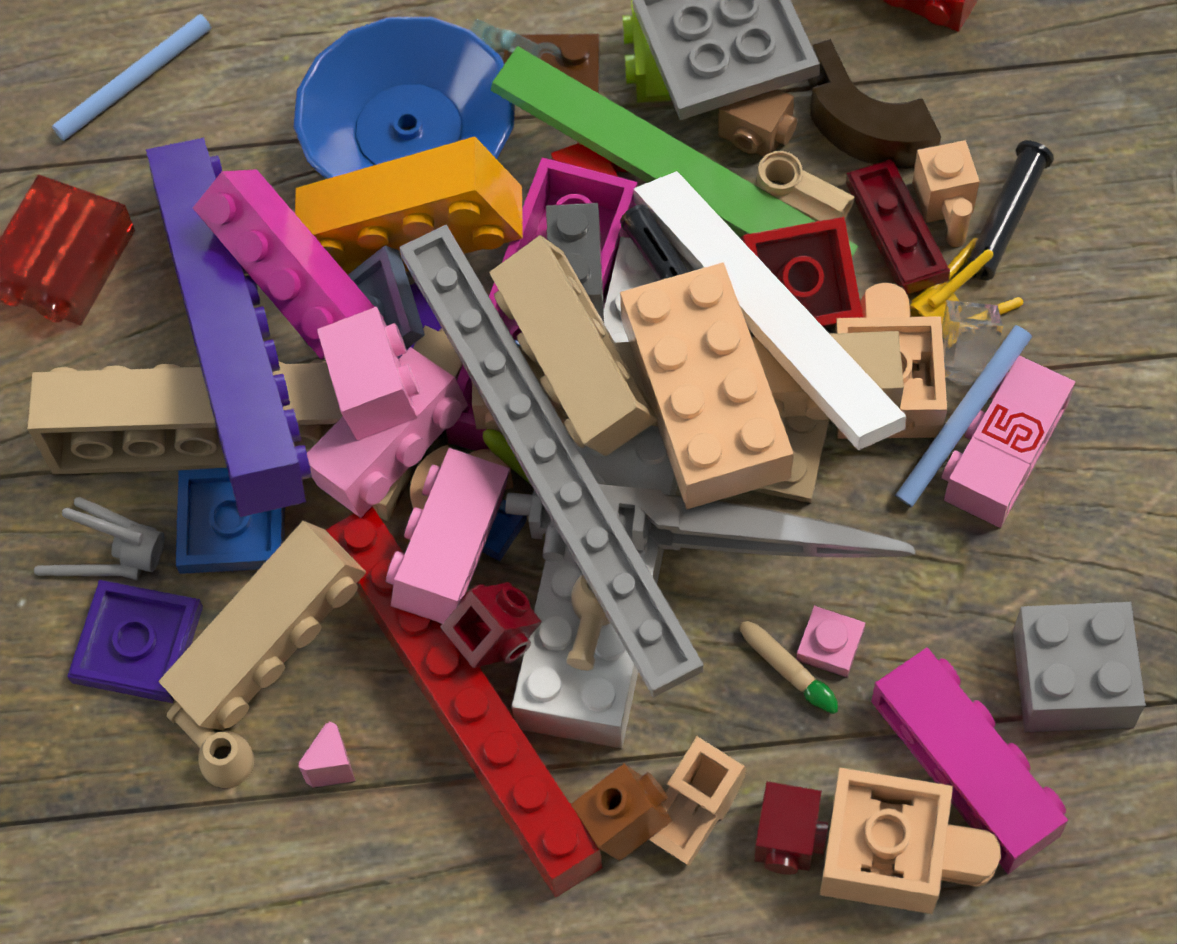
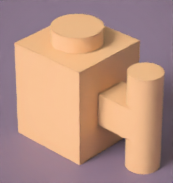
(947, 187)

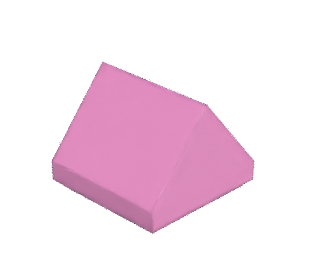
(326, 759)

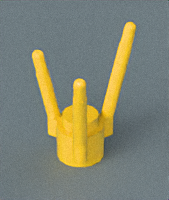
(933, 300)

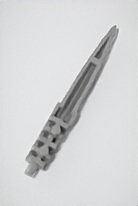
(712, 527)

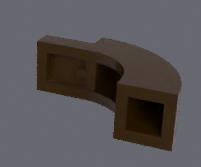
(863, 125)

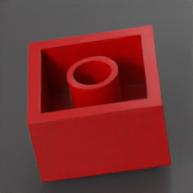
(813, 265)

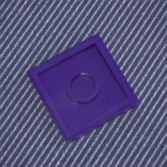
(133, 639)

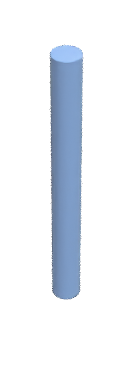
(131, 77)
(963, 415)

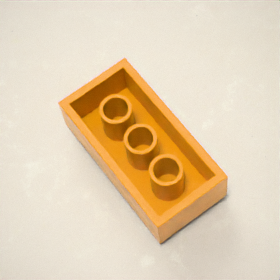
(411, 197)

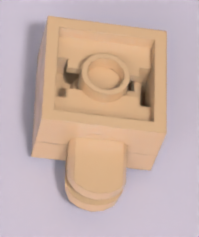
(922, 357)
(896, 845)

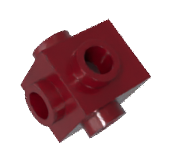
(492, 624)

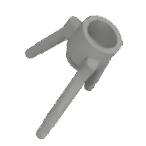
(133, 544)

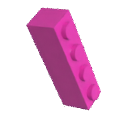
(280, 253)
(963, 750)

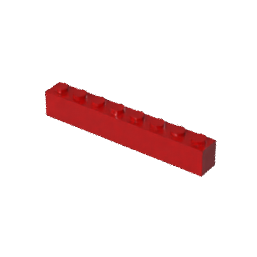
(474, 718)

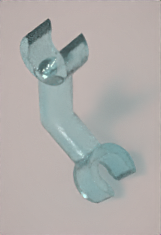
(510, 40)

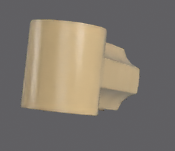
(801, 189)

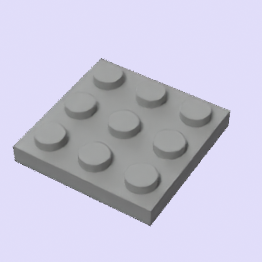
(724, 49)

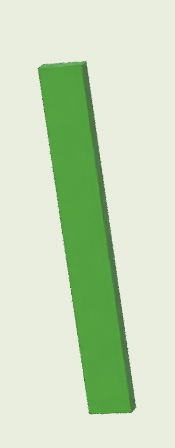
(637, 144)

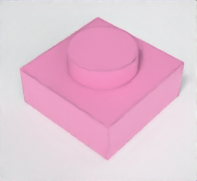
(830, 641)

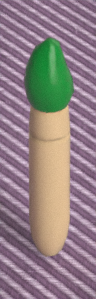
(792, 670)

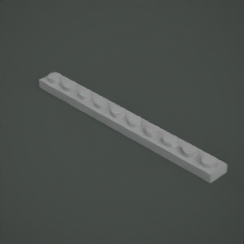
(552, 463)

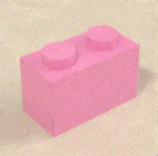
(367, 372)

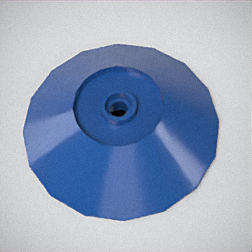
(397, 78)

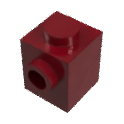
(789, 828)

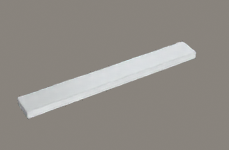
(774, 314)

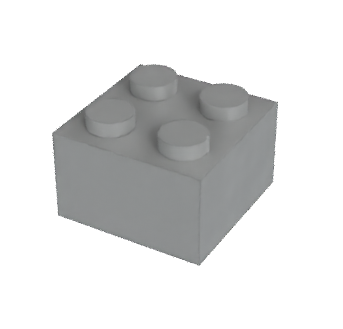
(1078, 667)

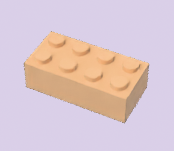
(706, 385)

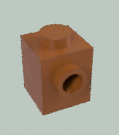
(623, 811)

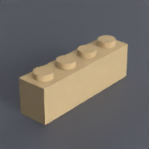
(572, 347)
(263, 627)

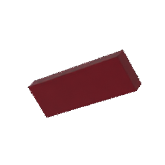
(897, 227)

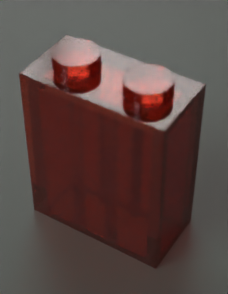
(61, 249)

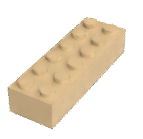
(153, 417)

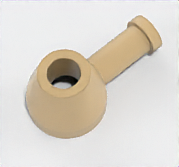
(592, 619)
(218, 772)

